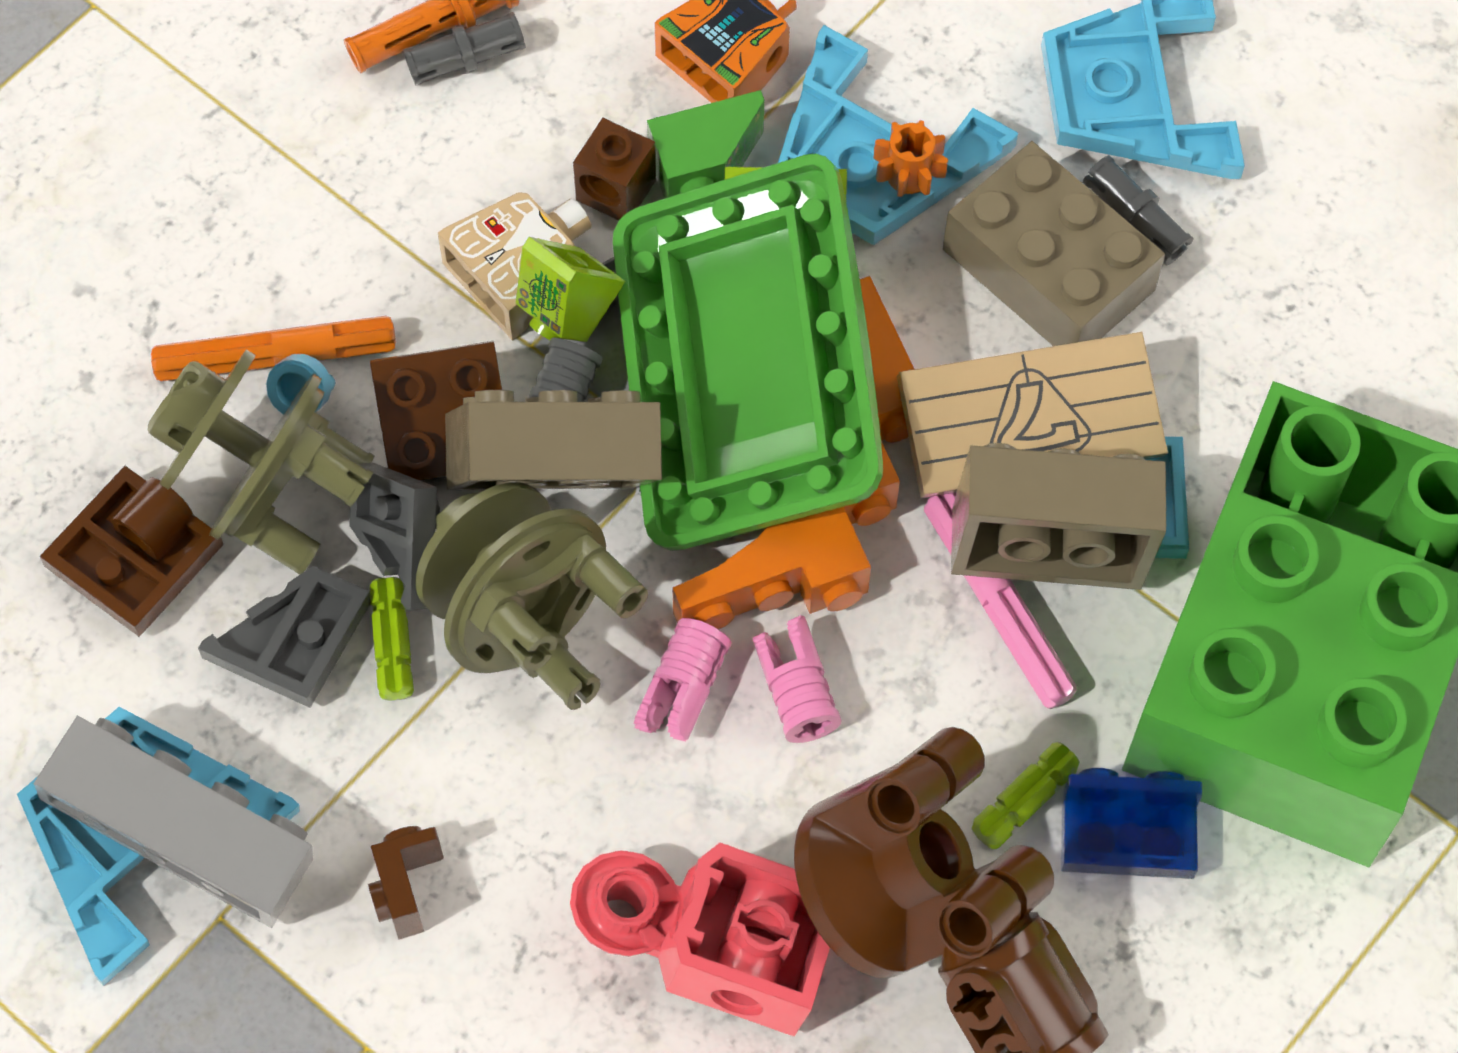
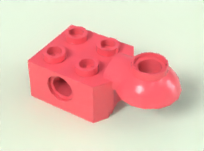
(722, 938)

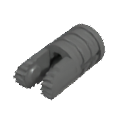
(567, 368)

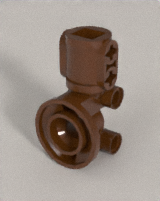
(899, 888)

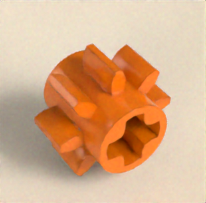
(910, 158)

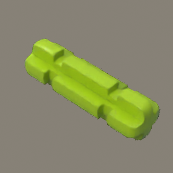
(391, 639)
(1025, 795)

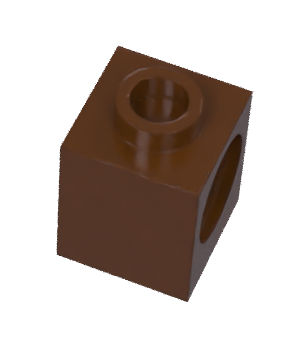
(614, 169)

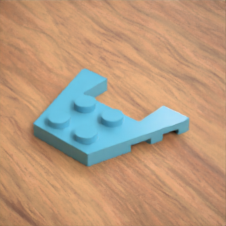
(1114, 93)
(847, 137)
(90, 863)

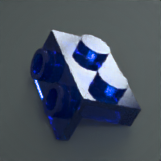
(1130, 824)

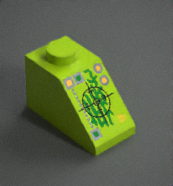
(564, 289)

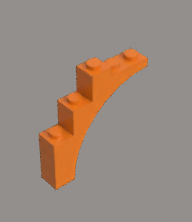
(819, 551)

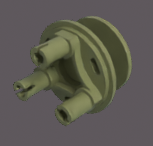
(294, 448)
(518, 582)

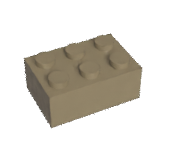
(1052, 249)
(553, 441)
(1058, 516)

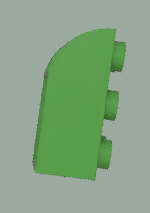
(1315, 630)

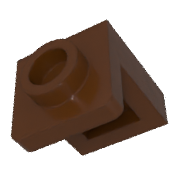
(392, 894)

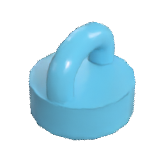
(290, 376)

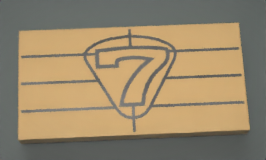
(1062, 396)

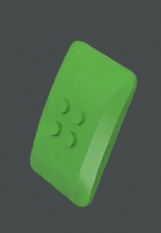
(755, 346)

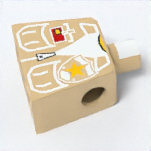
(487, 251)

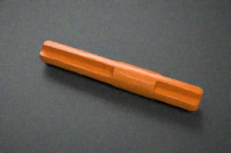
(319, 341)

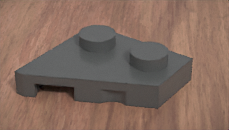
(396, 523)
(293, 636)

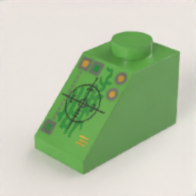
(704, 140)

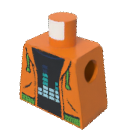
(725, 44)

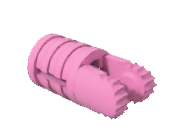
(684, 673)
(798, 685)

